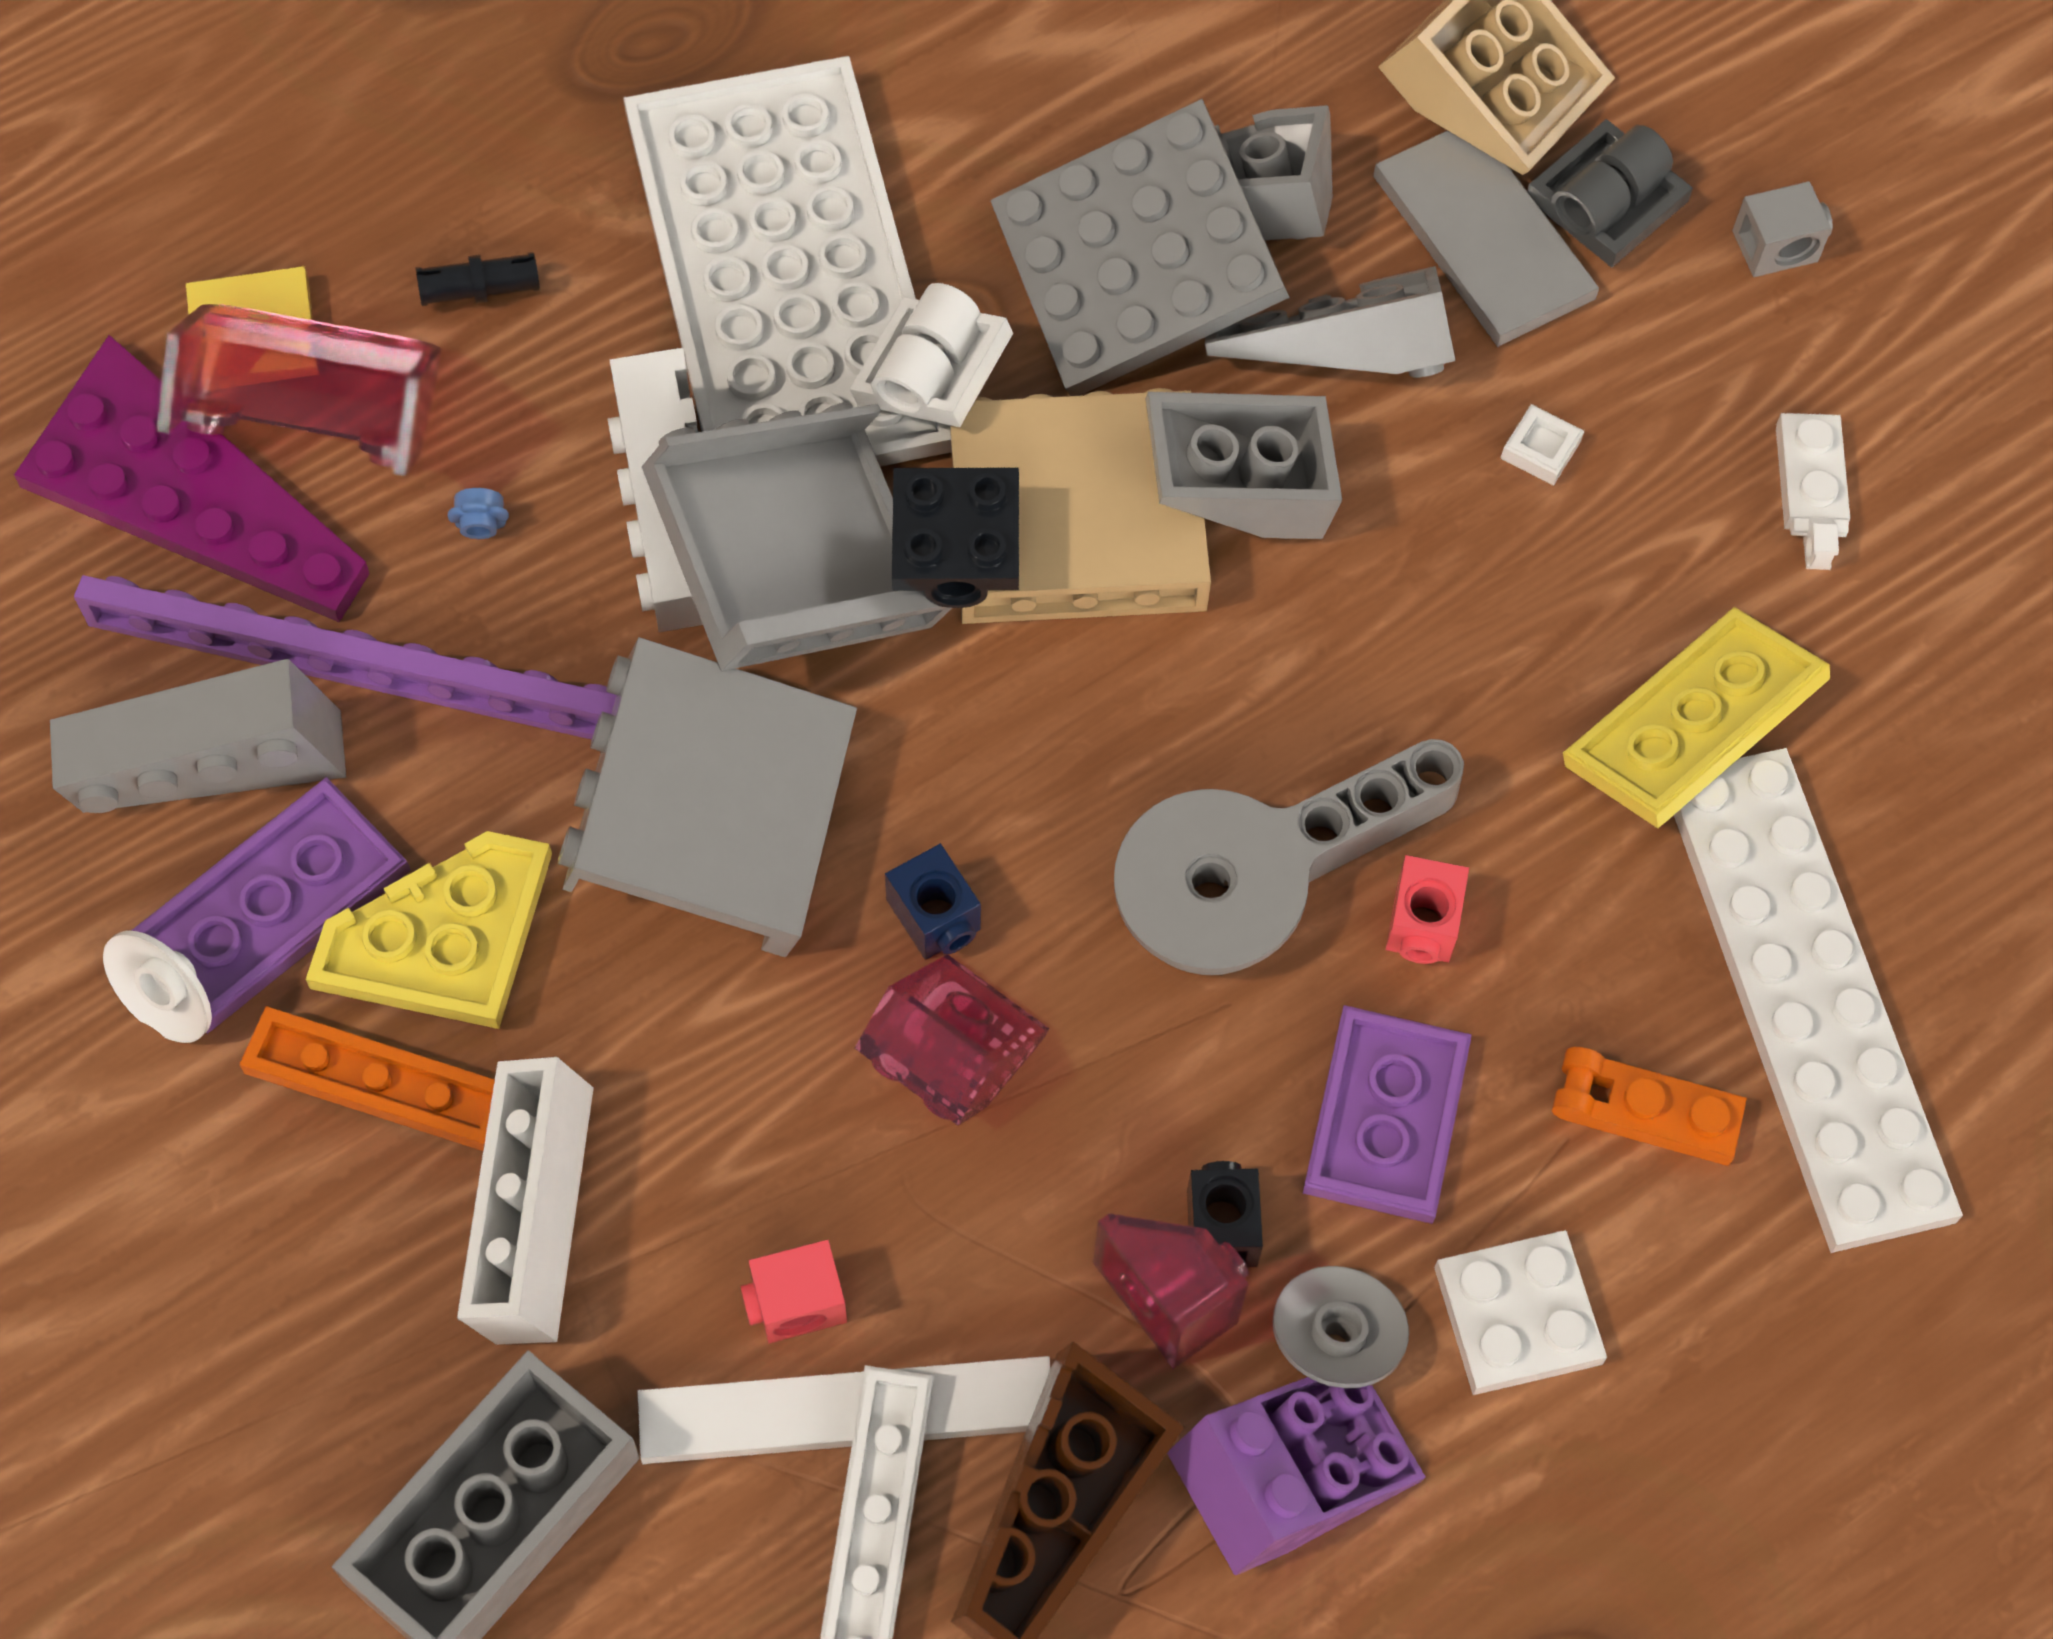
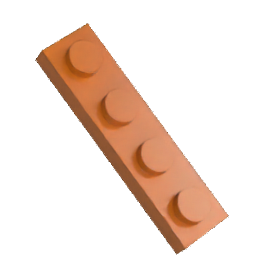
(370, 1077)

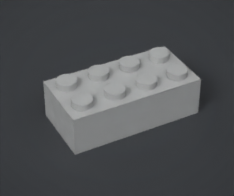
(488, 1508)

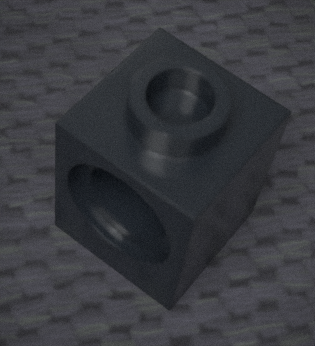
(1231, 1184)

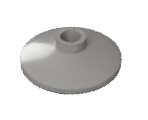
(1346, 1305)

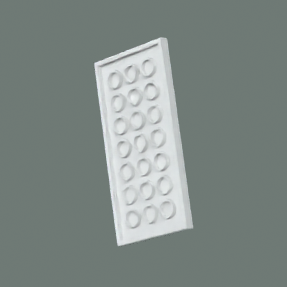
(776, 244)

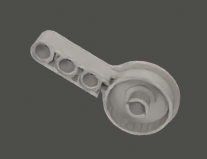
(1261, 858)

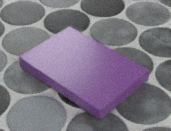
(1387, 1114)

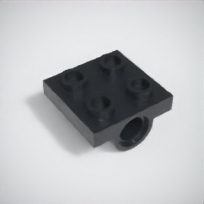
(955, 533)

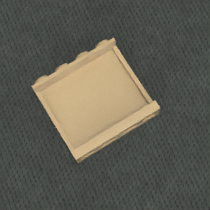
(1086, 510)

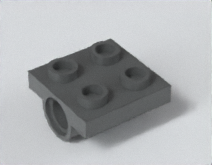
(1612, 189)

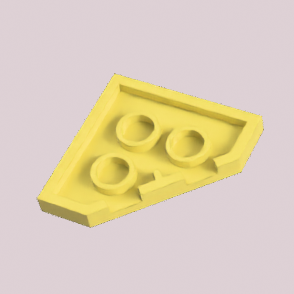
(441, 935)

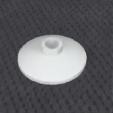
(157, 986)

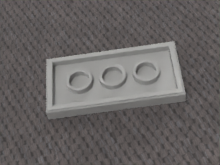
(1486, 235)

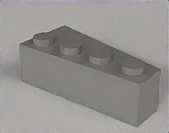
(199, 741)

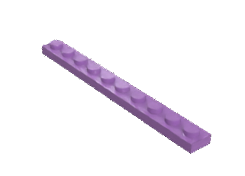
(343, 657)

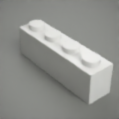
(526, 1202)

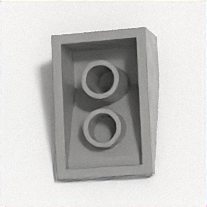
(1247, 460)

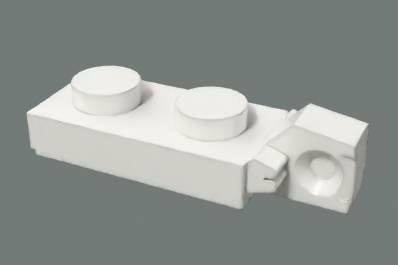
(1813, 483)

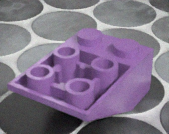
(1291, 1467)

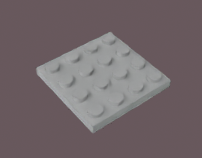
(1138, 249)

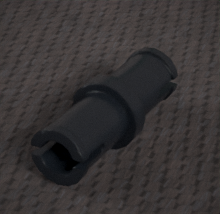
(477, 279)

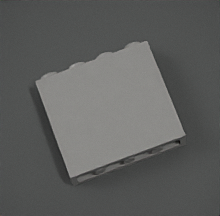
(784, 534)
(710, 792)

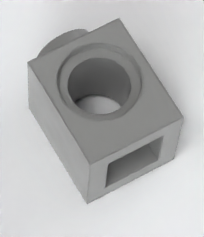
(1782, 228)

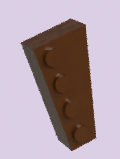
(1065, 1494)

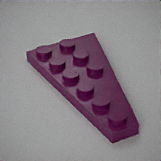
(184, 489)

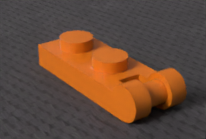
(1650, 1107)

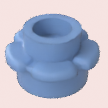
(478, 512)

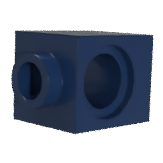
(929, 878)

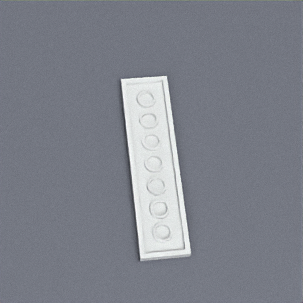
(1814, 1007)

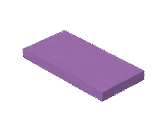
(272, 895)

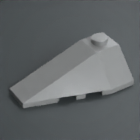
(1285, 170)
(1387, 328)

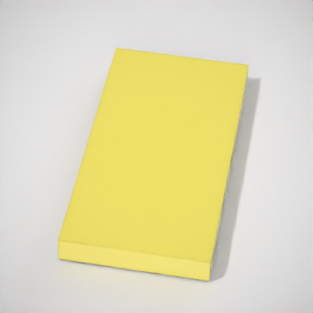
(1696, 716)

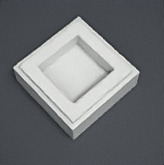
(1542, 444)

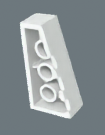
(652, 402)

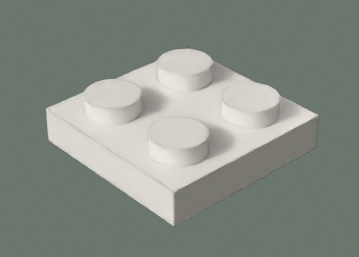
(1520, 1312)

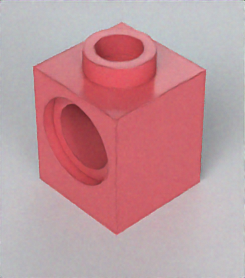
(1430, 886)
(795, 1292)

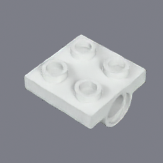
(933, 357)

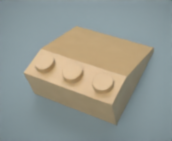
(1499, 75)

